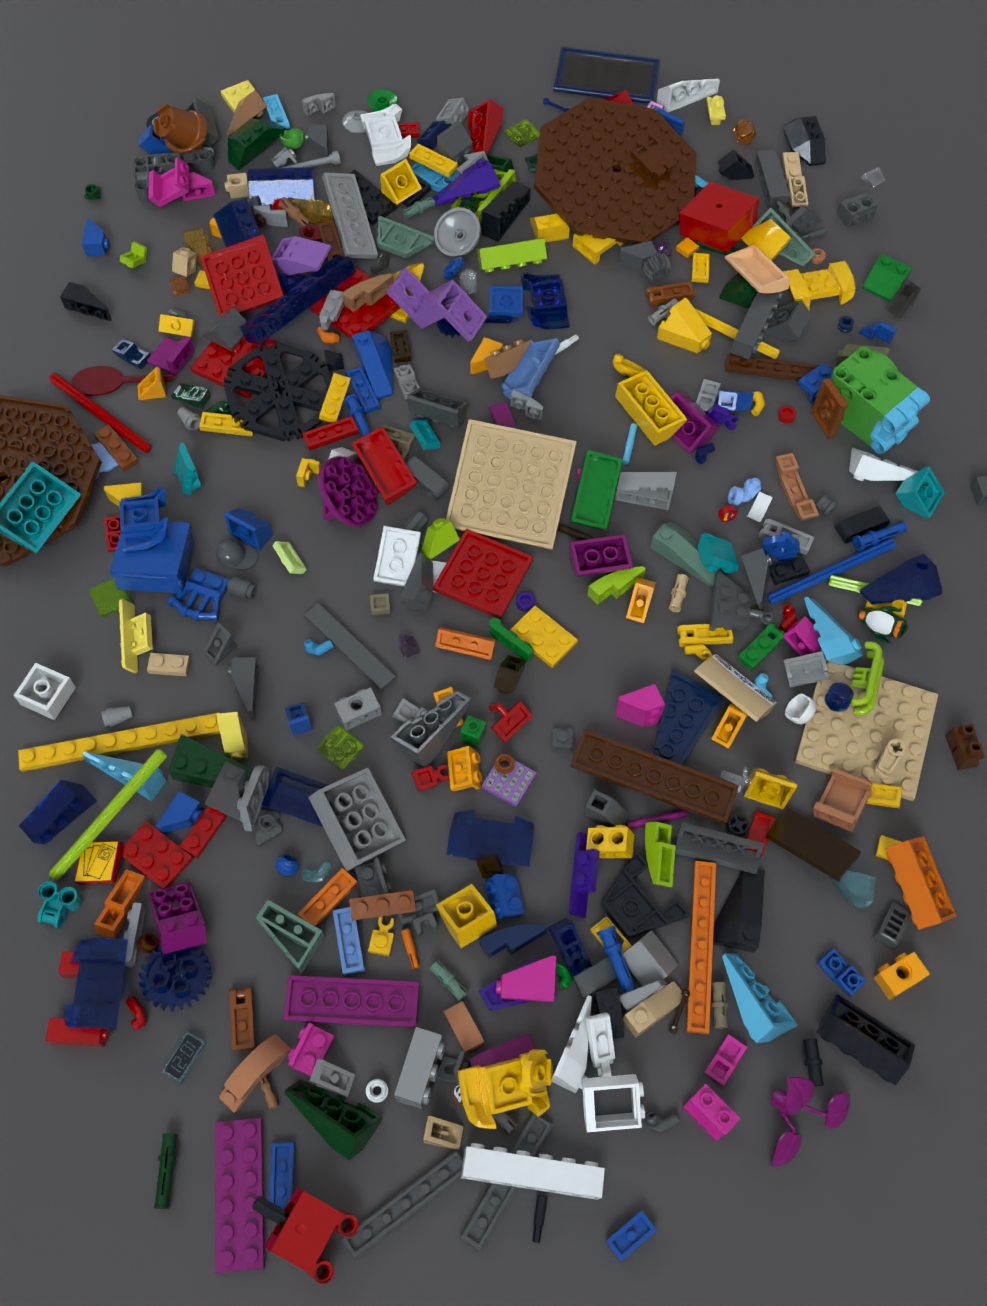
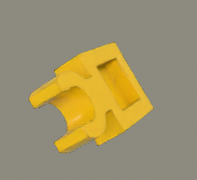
(382, 940)

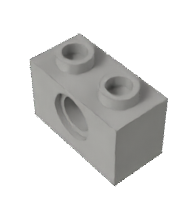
(350, 717)

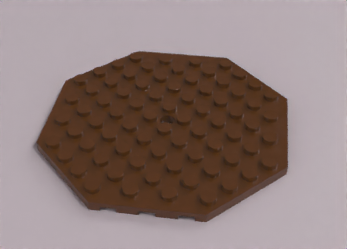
(586, 193)
(54, 441)

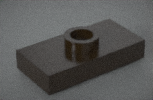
(400, 346)

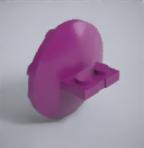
(346, 492)

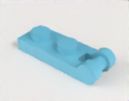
(276, 111)

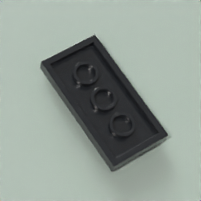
(374, 201)

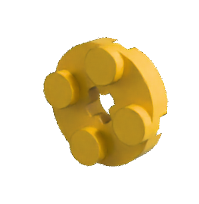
(536, 1073)

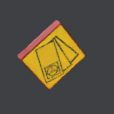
(99, 863)

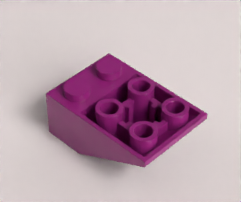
(177, 918)

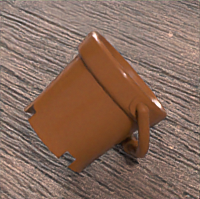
(180, 128)

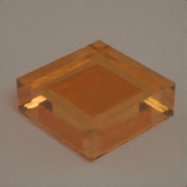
(179, 285)

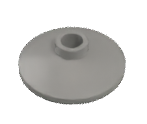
(352, 121)

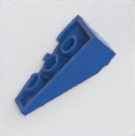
(376, 360)

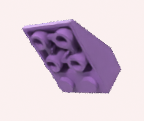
(299, 255)

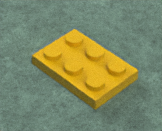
(545, 636)

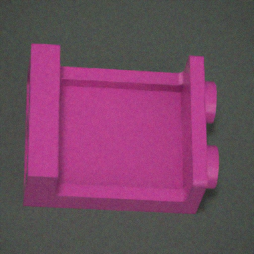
(169, 185)
(711, 1112)

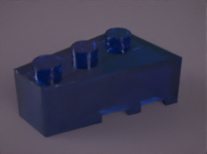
(57, 811)

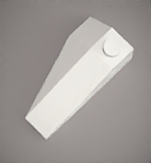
(686, 92)
(869, 467)

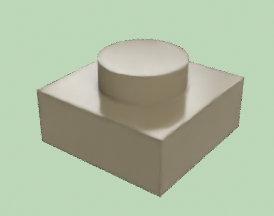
(380, 604)

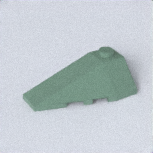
(796, 249)
(682, 550)

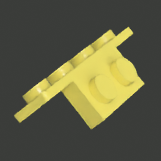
(135, 635)

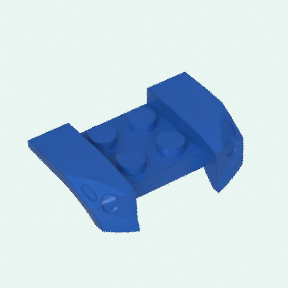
(141, 520)

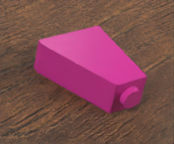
(530, 982)

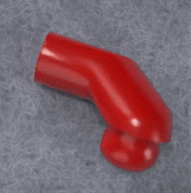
(789, 617)

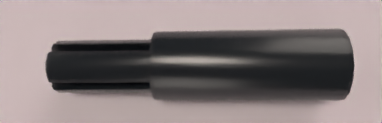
(539, 1217)

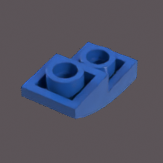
(840, 972)

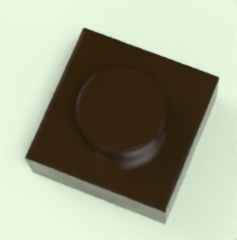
(489, 865)

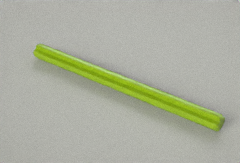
(107, 814)

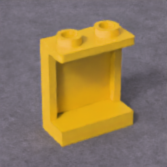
(592, 247)

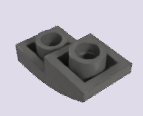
(595, 976)

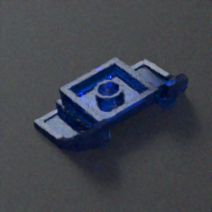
(547, 301)
(483, 837)
(98, 983)

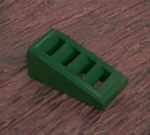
(501, 164)

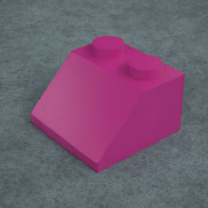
(641, 706)

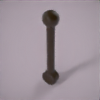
(673, 1028)

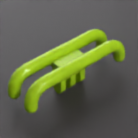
(869, 679)

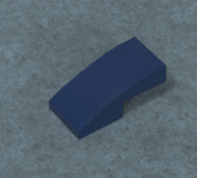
(130, 353)

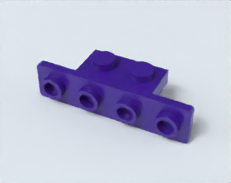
(584, 876)

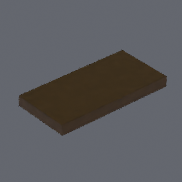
(813, 844)

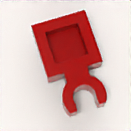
(427, 778)

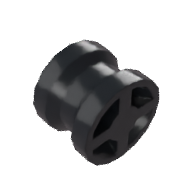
(737, 821)

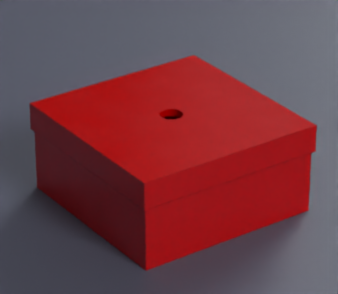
(718, 216)

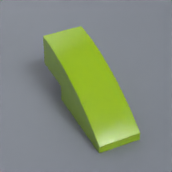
(615, 584)
(660, 853)

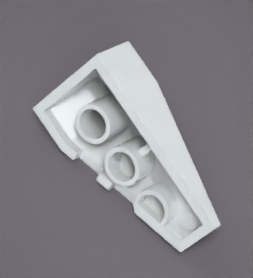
(574, 1058)

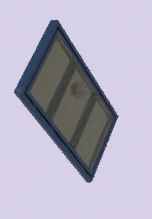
(606, 74)

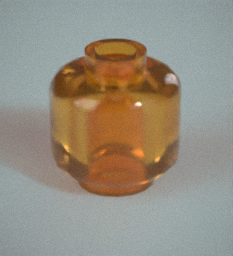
(744, 131)

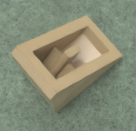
(443, 1133)

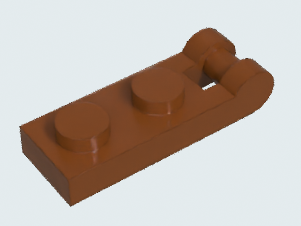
(668, 292)
(242, 1019)

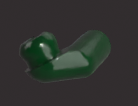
(220, 407)

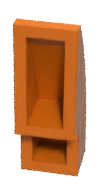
(118, 904)

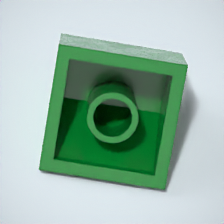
(886, 277)

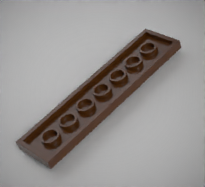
(655, 776)

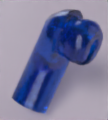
(701, 452)

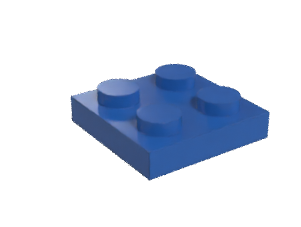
(506, 301)

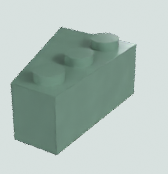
(291, 934)

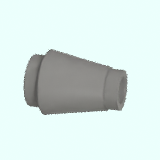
(189, 418)
(115, 715)

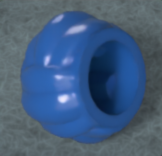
(287, 865)

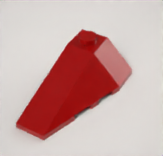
(484, 124)

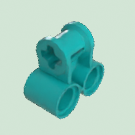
(55, 907)

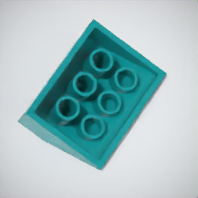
(35, 507)

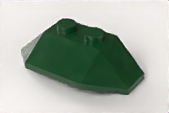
(251, 140)

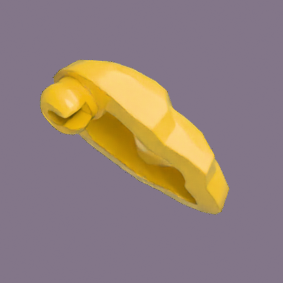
(626, 366)

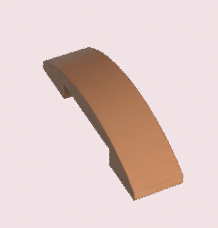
(794, 488)

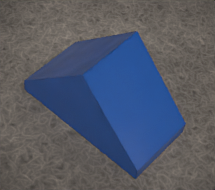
(298, 719)

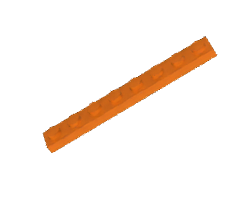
(701, 948)

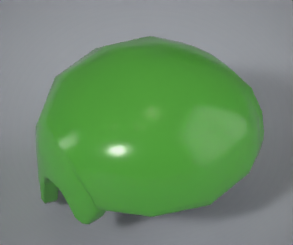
(292, 139)

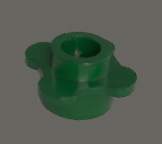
(92, 192)

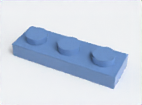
(348, 942)

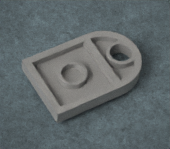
(253, 796)

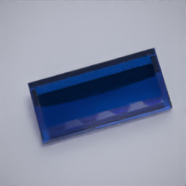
(290, 794)

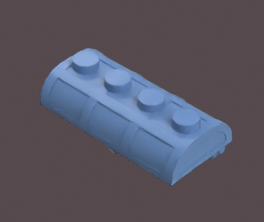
(531, 368)

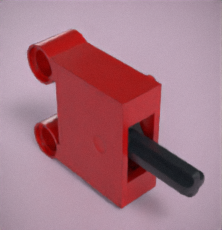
(304, 1231)

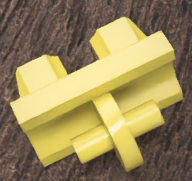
(716, 109)

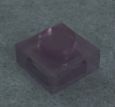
(662, 247)

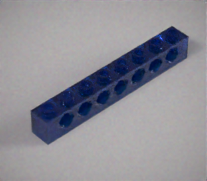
(297, 299)

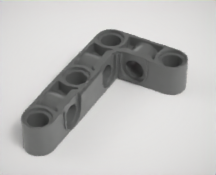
(198, 161)

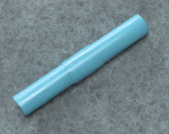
(629, 444)

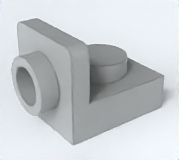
(281, 157)

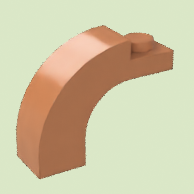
(252, 1070)

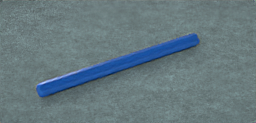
(834, 569)

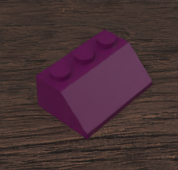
(698, 427)
(600, 555)

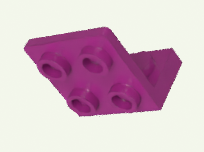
(172, 355)

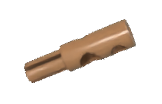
(269, 1095)

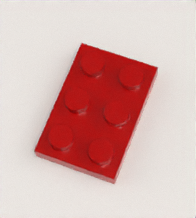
(155, 855)

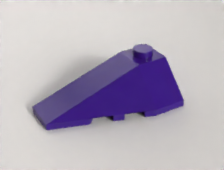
(476, 178)

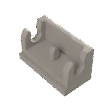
(806, 669)

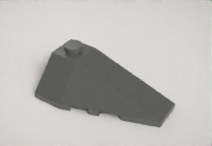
(428, 734)

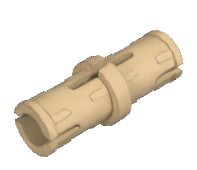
(678, 593)

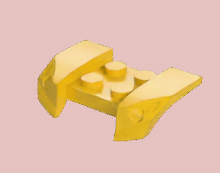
(822, 283)
(496, 1090)

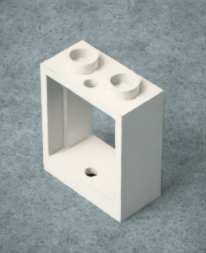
(612, 1121)

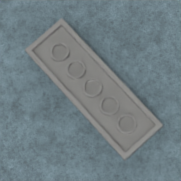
(350, 216)

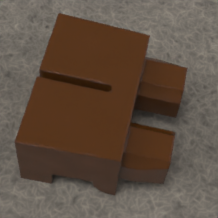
(965, 746)

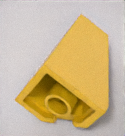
(685, 328)

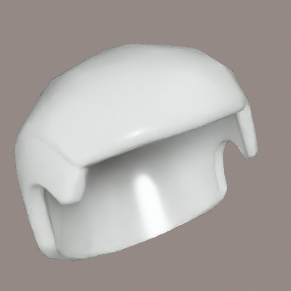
(800, 709)

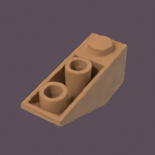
(247, 108)
(507, 359)

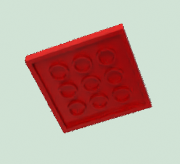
(242, 276)
(366, 316)
(216, 361)
(483, 574)

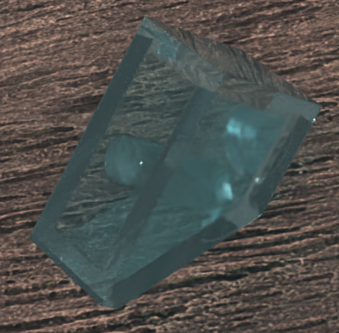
(856, 888)

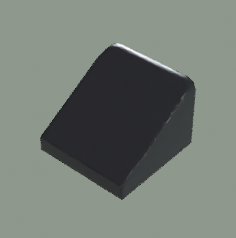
(333, 360)

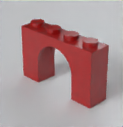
(60, 1034)

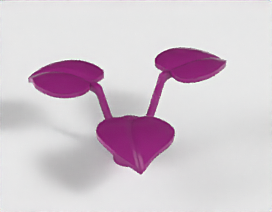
(798, 1094)

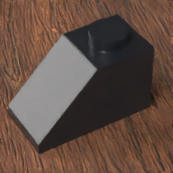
(735, 167)
(609, 1002)

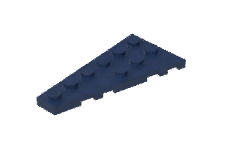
(684, 717)

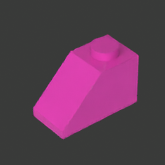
(198, 187)
(803, 637)

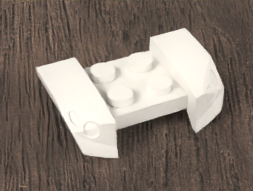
(385, 135)

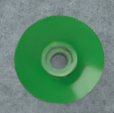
(381, 99)

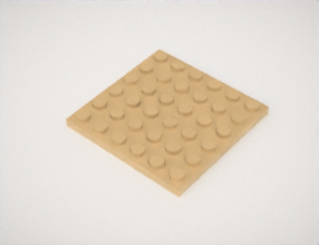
(511, 484)
(857, 741)

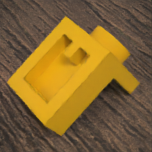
(305, 469)

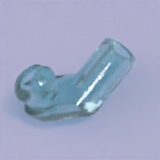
(316, 875)

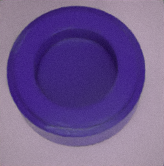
(525, 601)

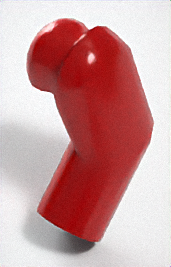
(138, 1011)

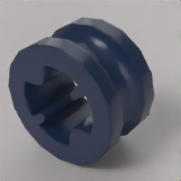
(846, 320)

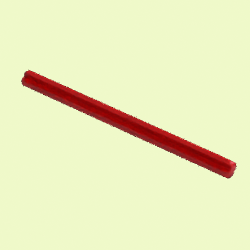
(99, 412)

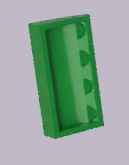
(595, 490)

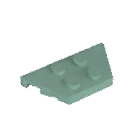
(401, 239)

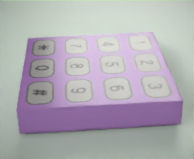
(509, 786)

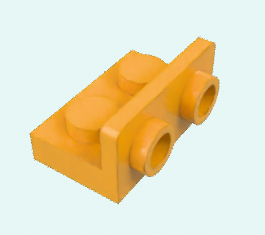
(464, 769)

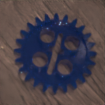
(193, 979)

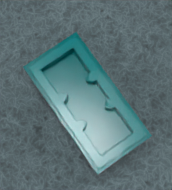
(425, 434)

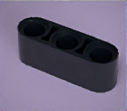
(859, 524)

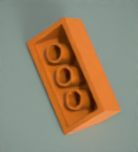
(920, 882)

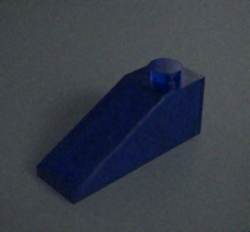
(569, 946)

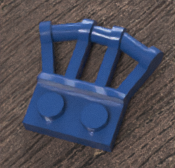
(201, 584)

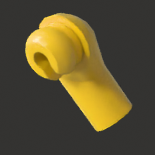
(759, 403)
(699, 650)

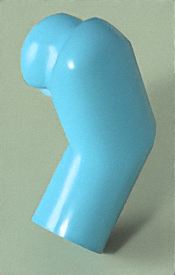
(761, 683)

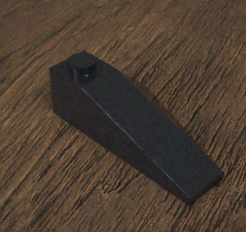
(741, 915)

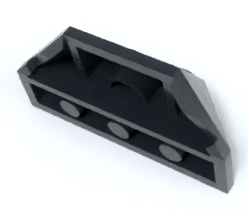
(806, 138)

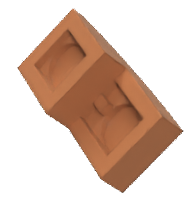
(464, 1027)

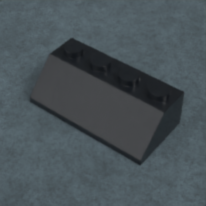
(866, 1040)

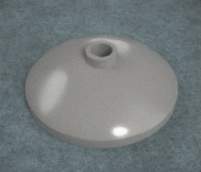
(453, 225)

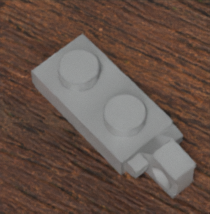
(331, 309)

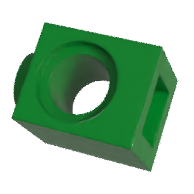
(473, 731)

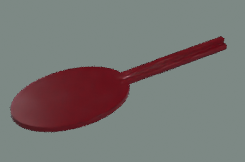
(104, 380)

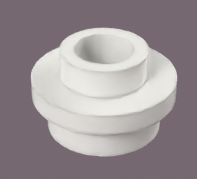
(373, 1084)

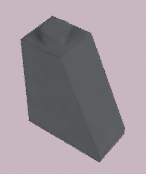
(227, 790)

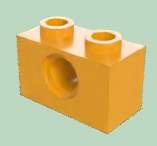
(913, 972)

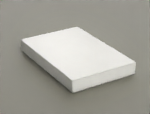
(396, 555)

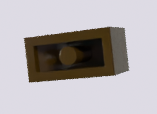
(509, 674)

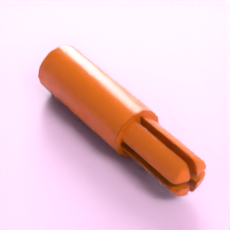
(410, 948)

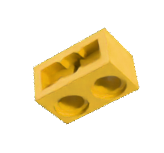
(609, 847)

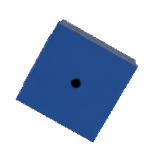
(159, 567)

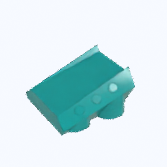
(186, 471)
(717, 554)

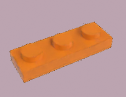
(465, 643)
(328, 898)

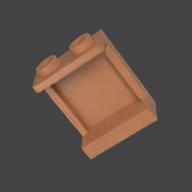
(843, 800)

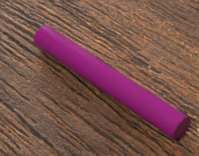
(657, 818)

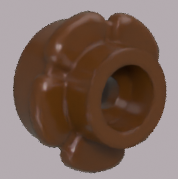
(148, 943)

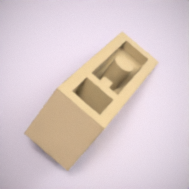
(653, 1009)

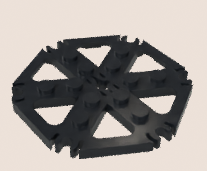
(269, 397)

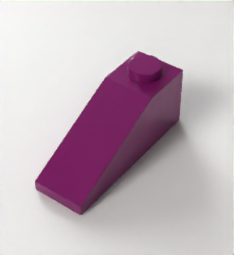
(504, 1052)

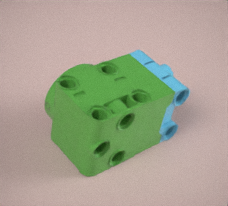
(879, 399)

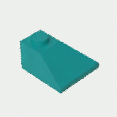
(921, 492)

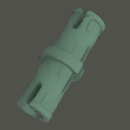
(418, 207)
(449, 980)

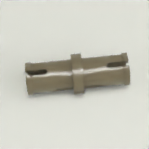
(719, 1005)

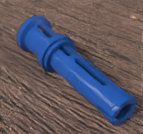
(357, 413)
(874, 537)
(613, 949)

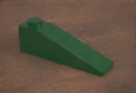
(739, 291)
(339, 1123)

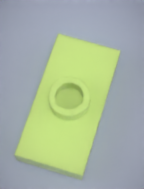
(289, 557)

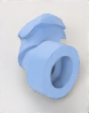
(738, 495)

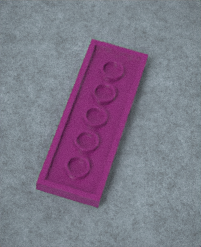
(351, 1001)
(237, 1185)

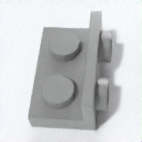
(454, 110)

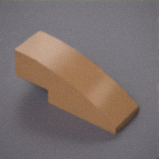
(367, 291)

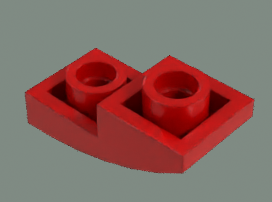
(113, 532)

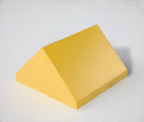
(399, 182)

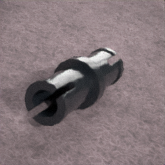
(813, 1062)

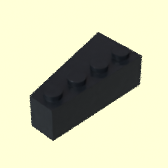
(504, 210)

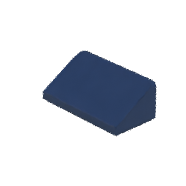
(429, 137)

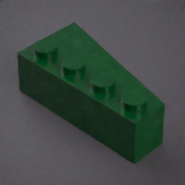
(198, 763)

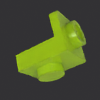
(135, 257)

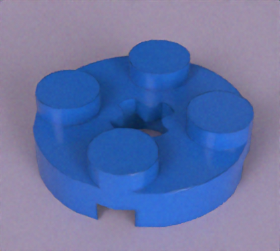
(781, 546)

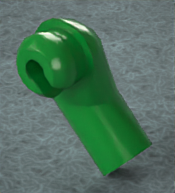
(566, 978)

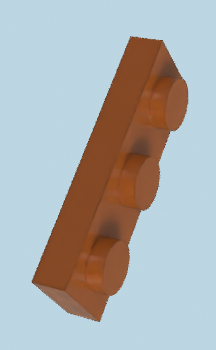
(116, 447)
(382, 904)

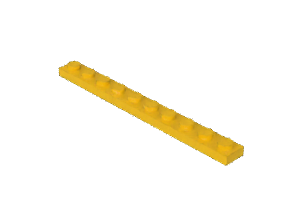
(118, 742)

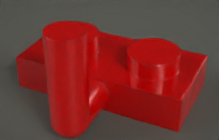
(511, 719)

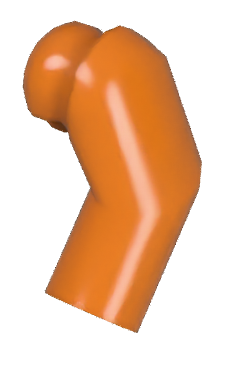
(327, 337)

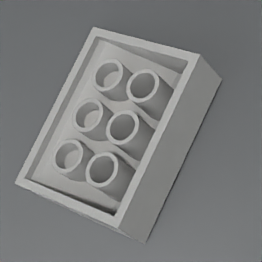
(356, 818)

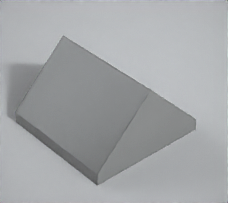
(649, 960)

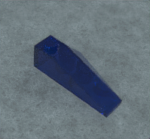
(909, 580)

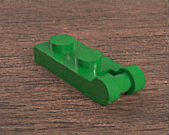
(510, 640)
(761, 647)

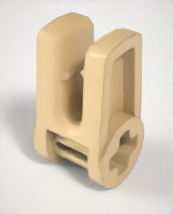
(889, 759)

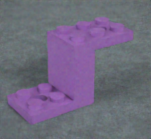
(443, 302)

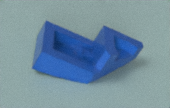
(880, 330)

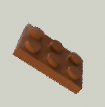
(829, 408)

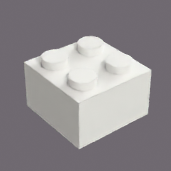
(44, 691)

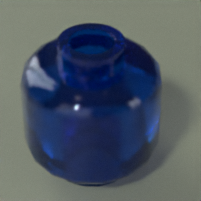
(839, 697)

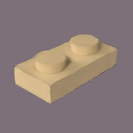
(168, 664)

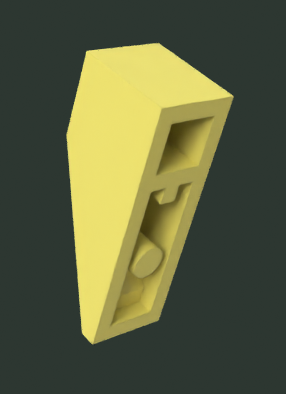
(233, 735)

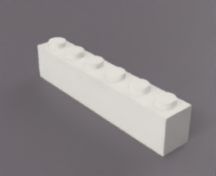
(533, 1172)

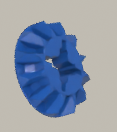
(453, 268)

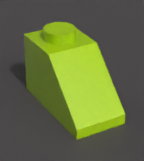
(439, 538)

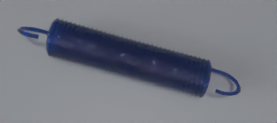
(499, 319)

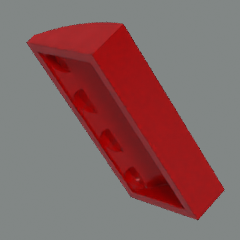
(384, 465)

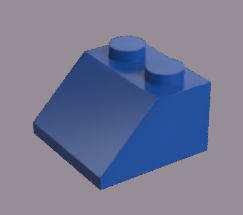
(248, 528)

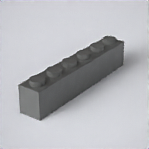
(755, 323)

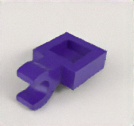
(722, 415)

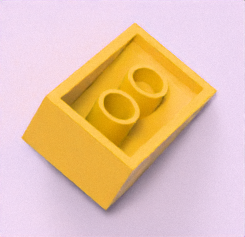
(769, 788)

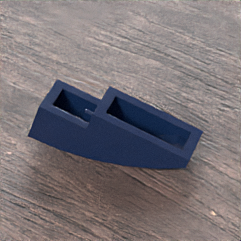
(512, 938)

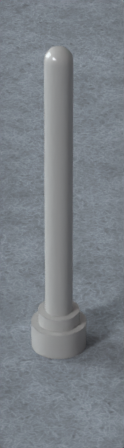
(332, 158)

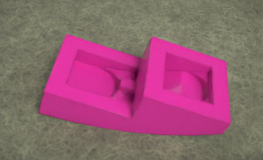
(725, 1059)

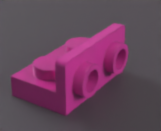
(313, 1045)

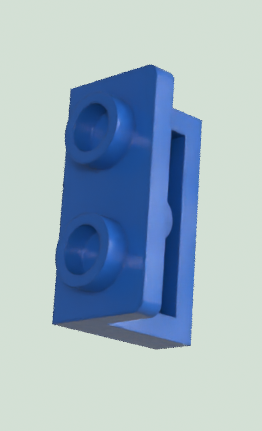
(812, 381)
(504, 896)

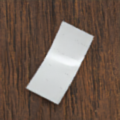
(760, 507)

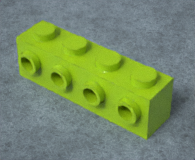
(512, 254)

